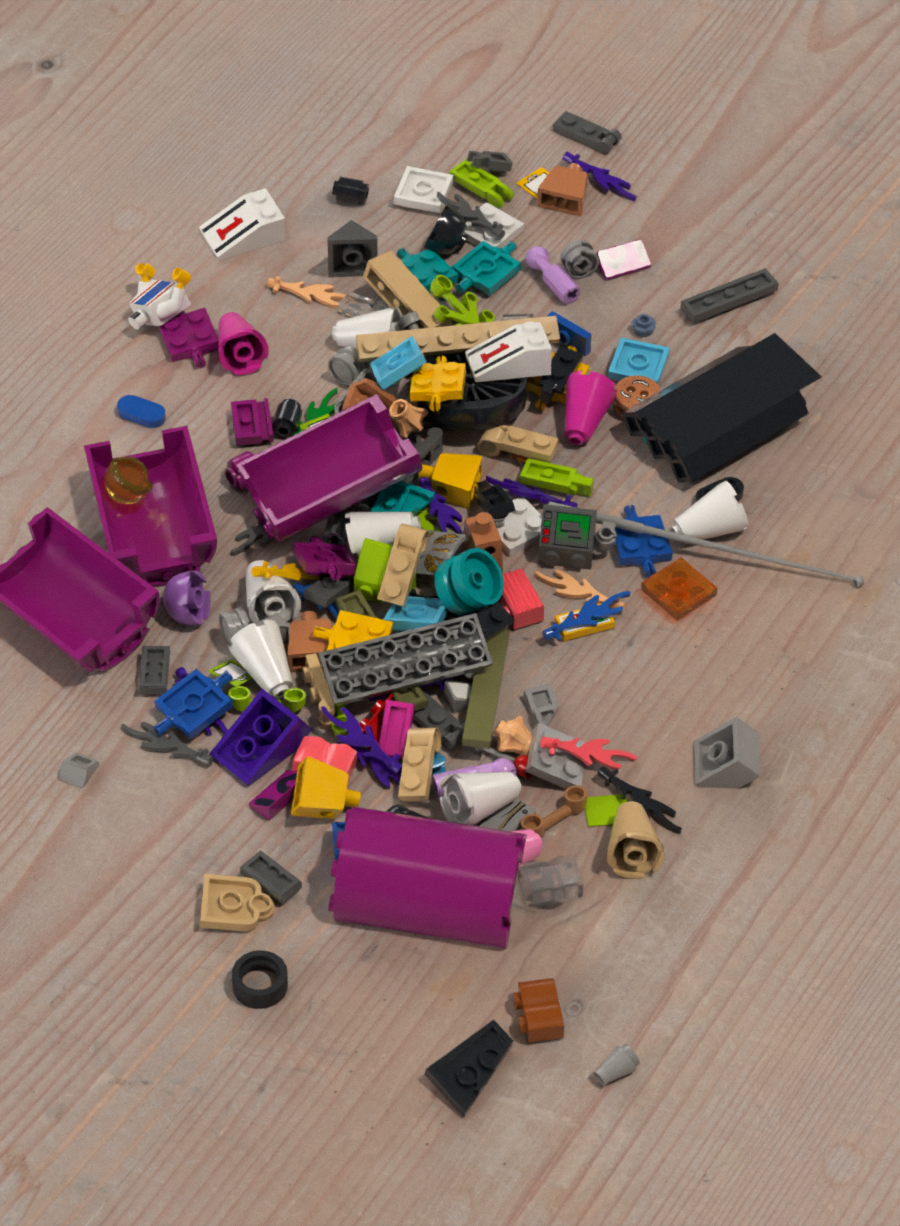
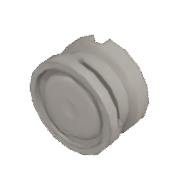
(579, 259)
(346, 366)
(232, 622)

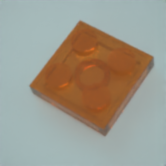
(679, 588)

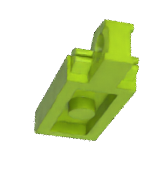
(555, 478)

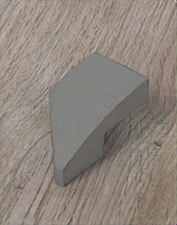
(541, 703)

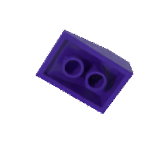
(260, 738)

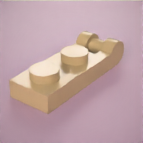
(319, 689)

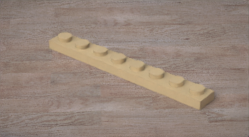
(447, 338)

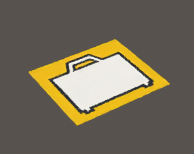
(532, 181)

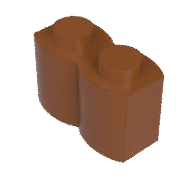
(539, 1010)

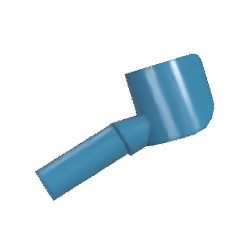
(438, 765)

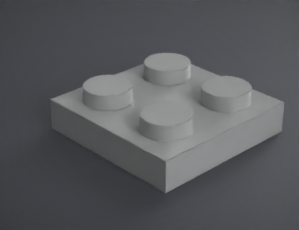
(560, 768)

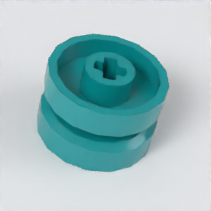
(469, 581)

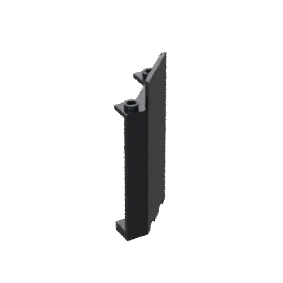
(723, 407)

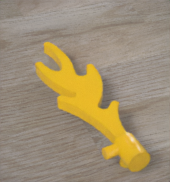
(287, 571)

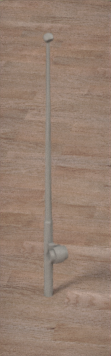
(606, 539)

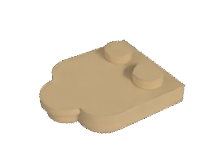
(233, 903)

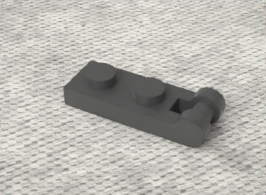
(586, 132)
(429, 450)
(439, 717)

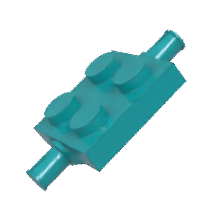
(427, 266)
(486, 267)

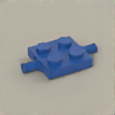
(642, 548)
(193, 703)

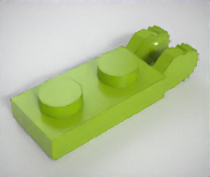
(481, 183)

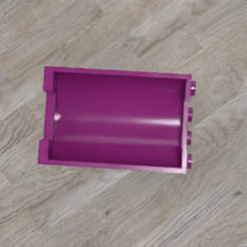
(327, 469)
(167, 528)
(77, 594)
(426, 876)

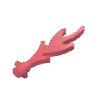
(590, 749)

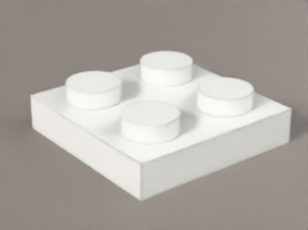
(420, 188)
(510, 225)
(520, 527)

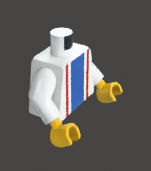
(158, 299)

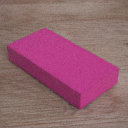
(395, 726)

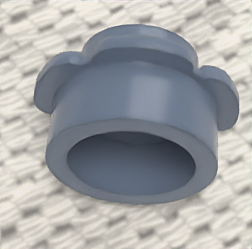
(643, 325)

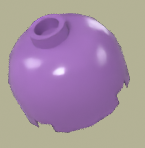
(186, 599)

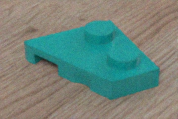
(403, 498)

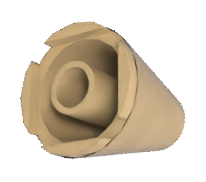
(633, 843)

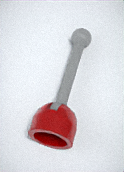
(520, 761)

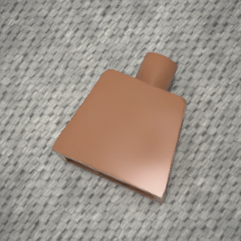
(564, 190)
(483, 534)
(302, 640)

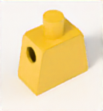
(455, 477)
(321, 790)

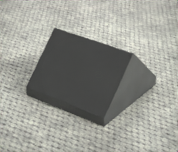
(350, 250)

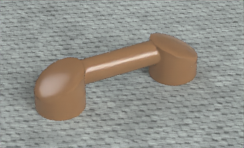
(575, 802)

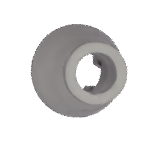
(618, 1064)

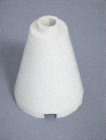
(374, 322)
(713, 515)
(376, 526)
(270, 596)
(263, 656)
(477, 795)

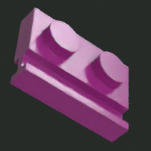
(251, 421)

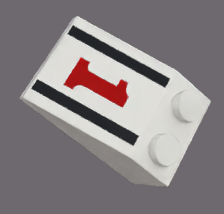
(245, 226)
(512, 354)

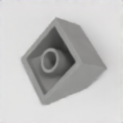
(727, 756)

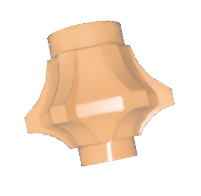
(407, 417)
(513, 736)

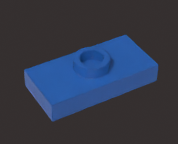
(573, 335)

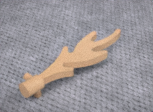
(319, 292)
(573, 589)

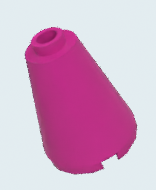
(240, 345)
(586, 404)

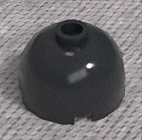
(447, 233)

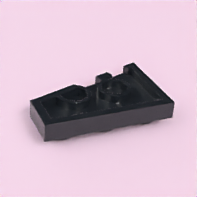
(469, 1066)

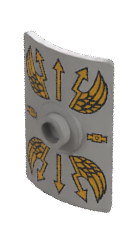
(439, 548)

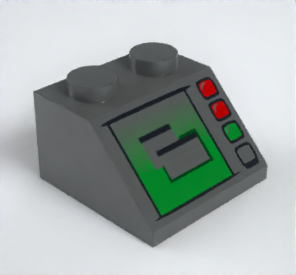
(567, 537)

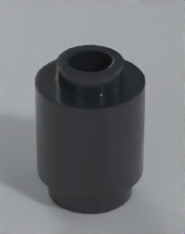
(350, 190)
(287, 418)

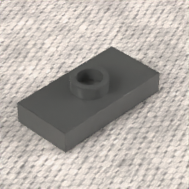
(326, 590)
(154, 669)
(271, 876)

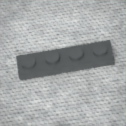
(729, 295)

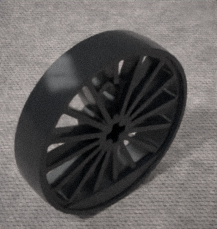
(483, 403)

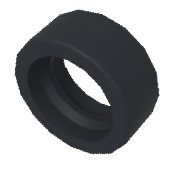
(261, 997)

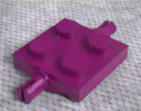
(189, 336)
(324, 558)

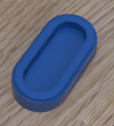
(141, 411)

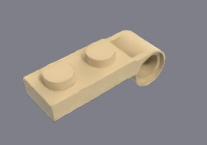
(517, 442)
(402, 564)
(418, 763)

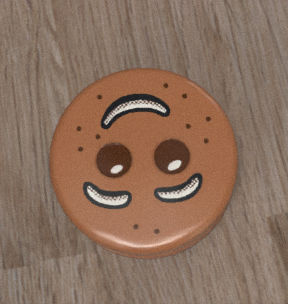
(632, 391)

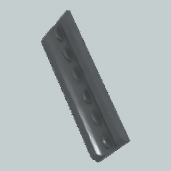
(405, 659)

